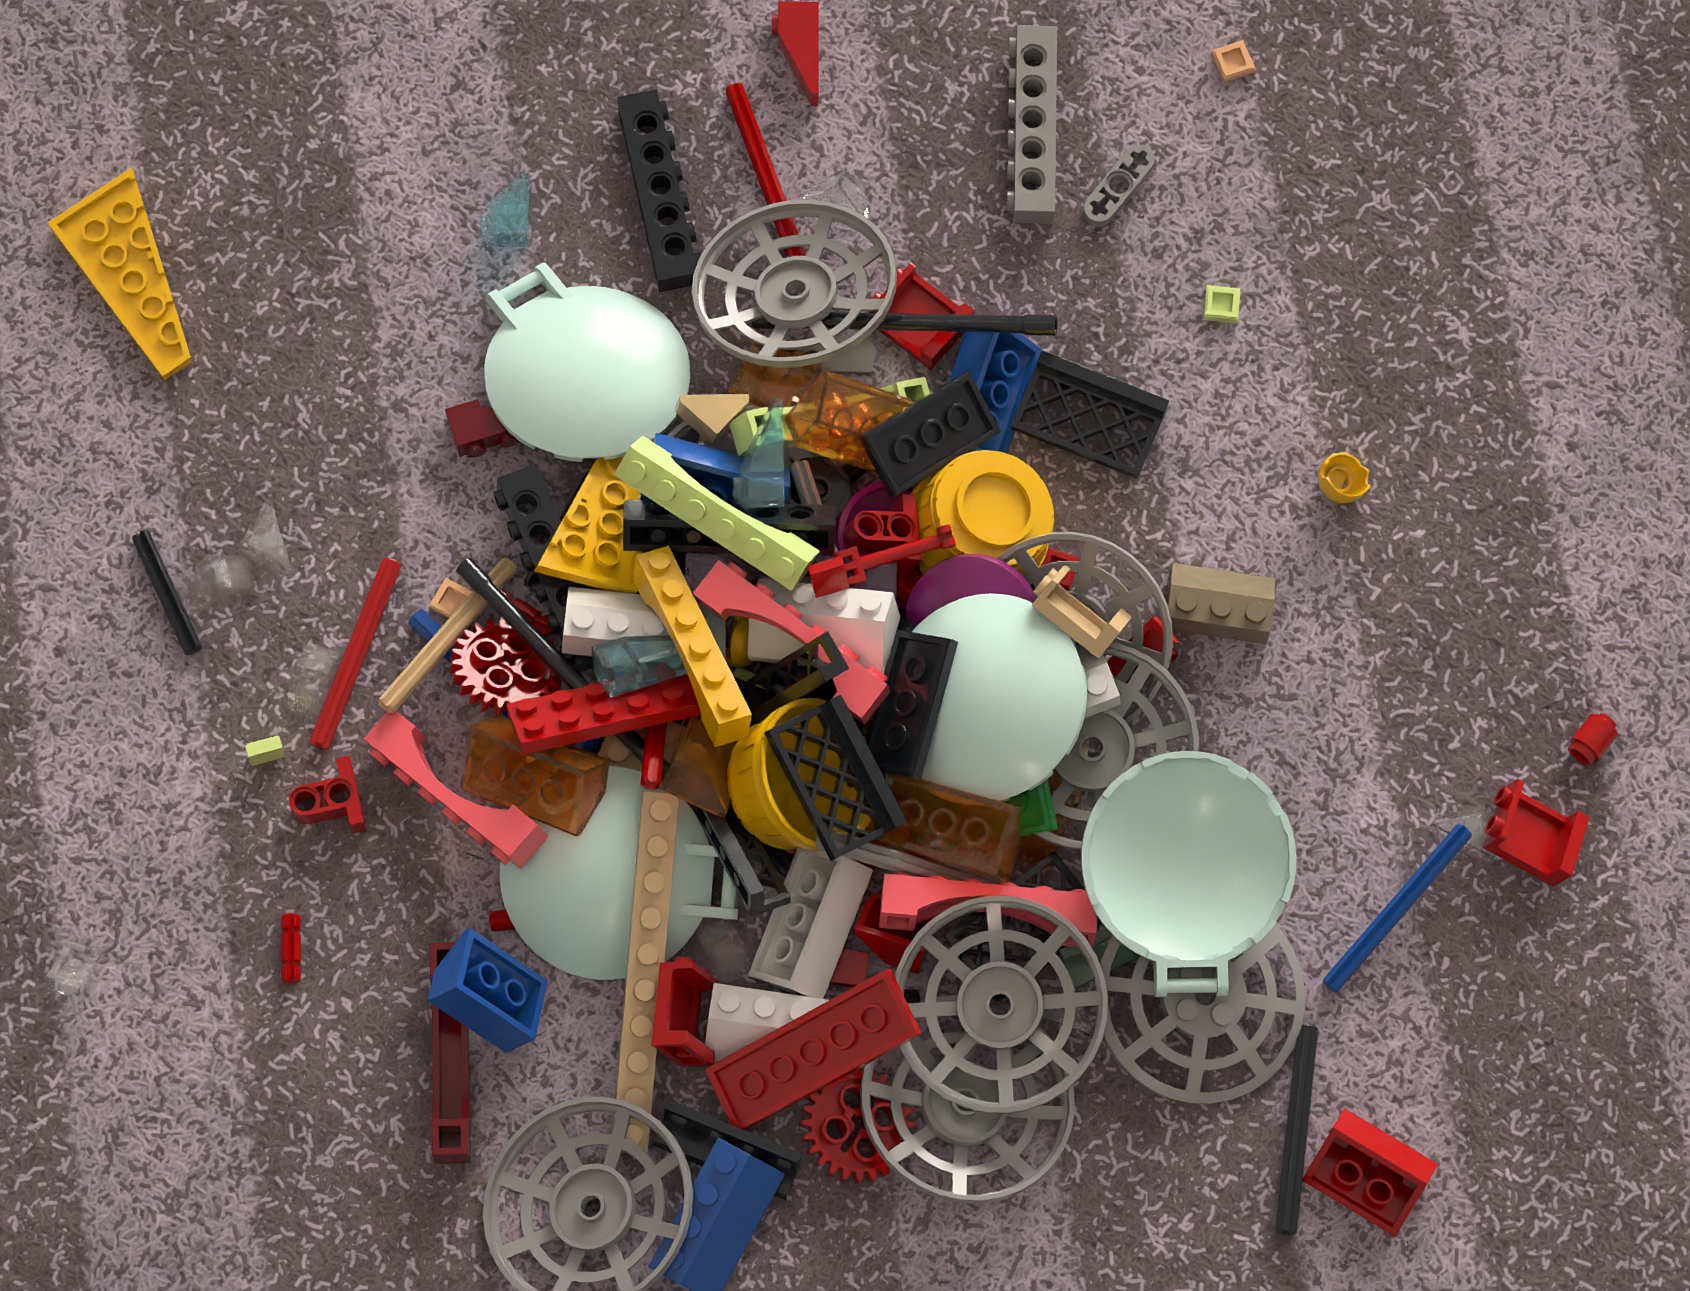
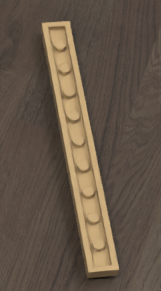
(644, 956)

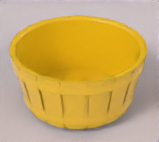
(989, 505)
(764, 794)

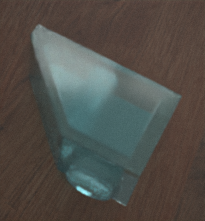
(509, 215)

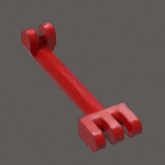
(943, 540)

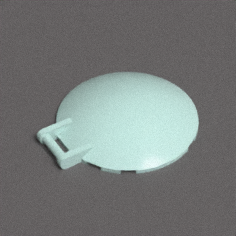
(582, 368)
(1008, 700)
(1188, 864)
(578, 890)

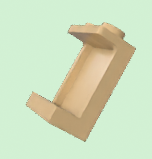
(1074, 616)

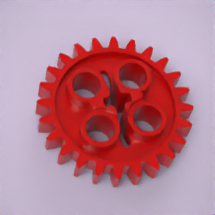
(499, 667)
(830, 1107)

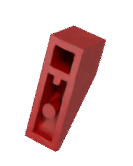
(799, 42)

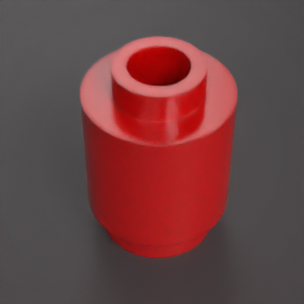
(1593, 738)

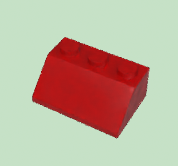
(1369, 1172)

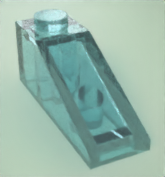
(763, 466)
(636, 662)

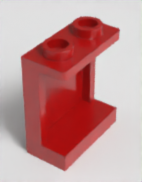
(919, 297)
(1534, 835)
(679, 1012)

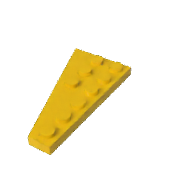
(119, 257)
(590, 536)

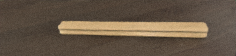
(443, 640)

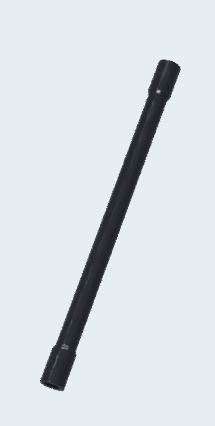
(1028, 324)
(483, 585)

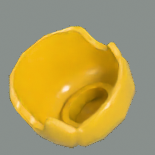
(1333, 474)
(737, 651)

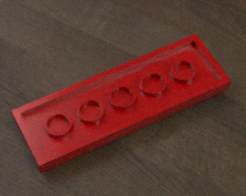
(592, 713)
(813, 1051)

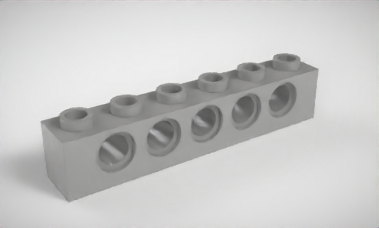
(1035, 44)

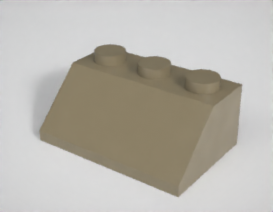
(1221, 603)

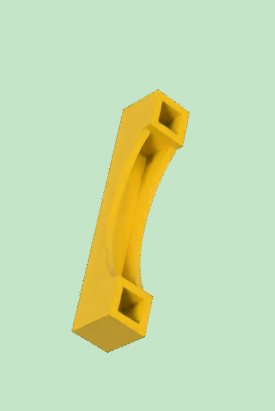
(716, 691)

